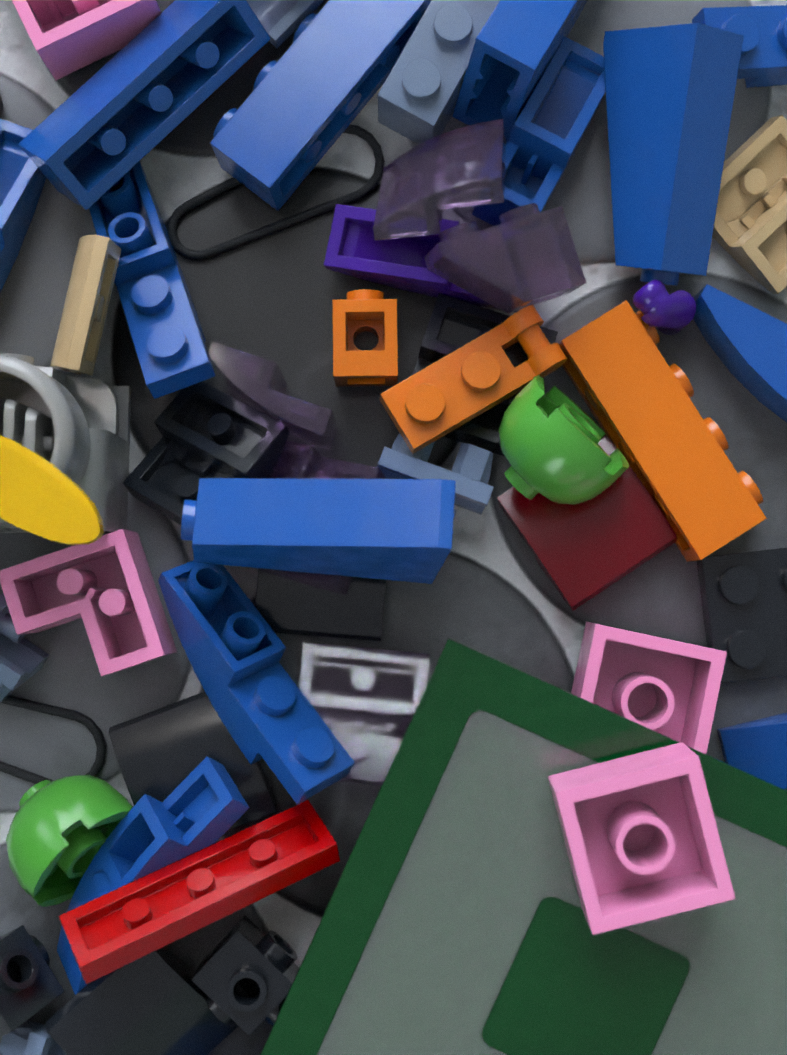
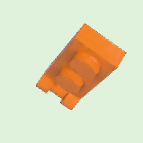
(470, 380)

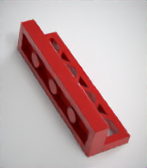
(197, 890)

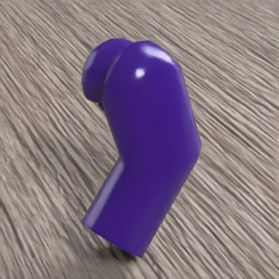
(664, 310)

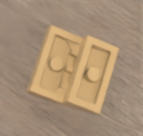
(754, 205)
(86, 305)

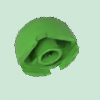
(555, 447)
(60, 834)

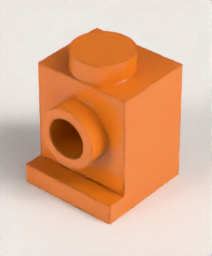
(358, 313)

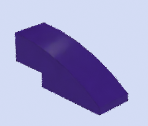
(388, 261)

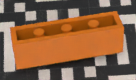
(660, 432)

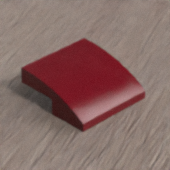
(594, 541)

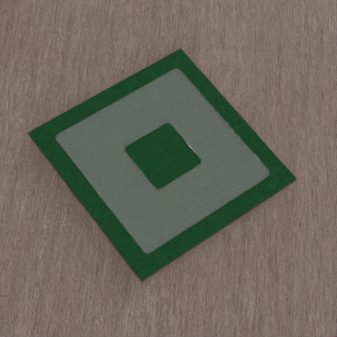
(467, 916)

